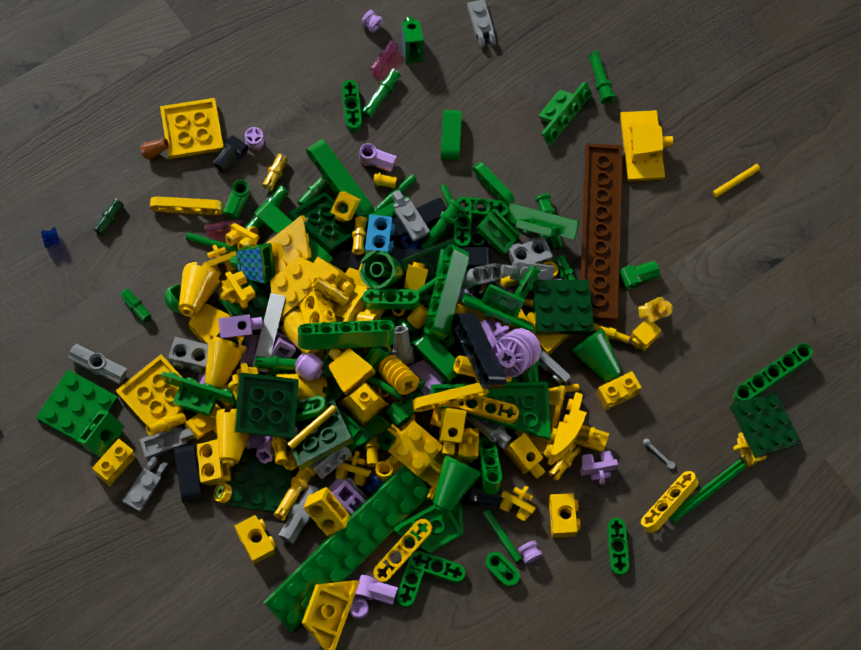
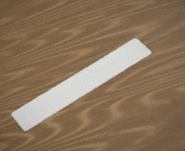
(270, 327)

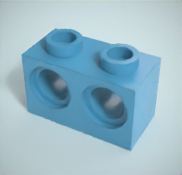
(376, 236)

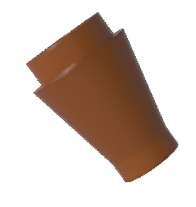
(153, 148)

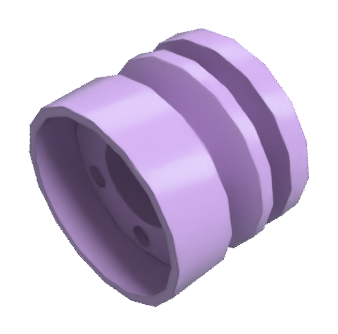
(517, 351)

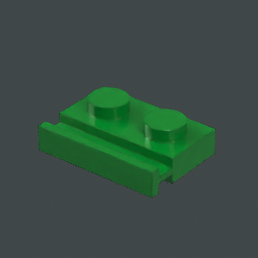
(498, 231)

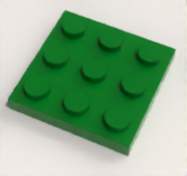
(74, 405)

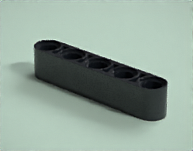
(429, 212)
(479, 351)

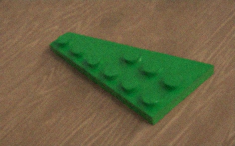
(528, 397)

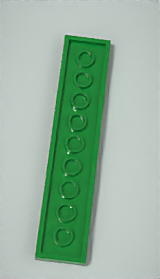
(348, 546)

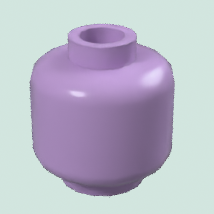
(309, 366)

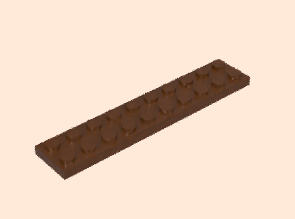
(602, 227)

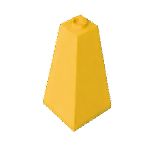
(363, 404)

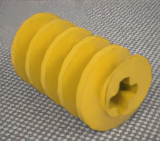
(398, 375)

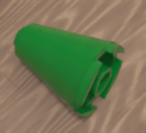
(380, 270)
(599, 356)
(453, 483)

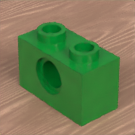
(90, 436)

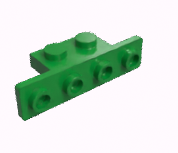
(562, 110)
(541, 222)
(501, 305)
(197, 396)

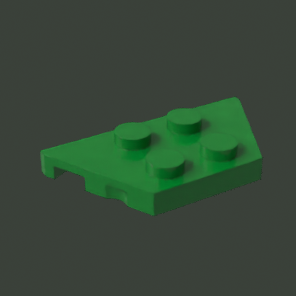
(445, 527)

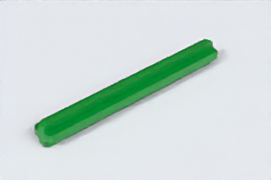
(708, 490)

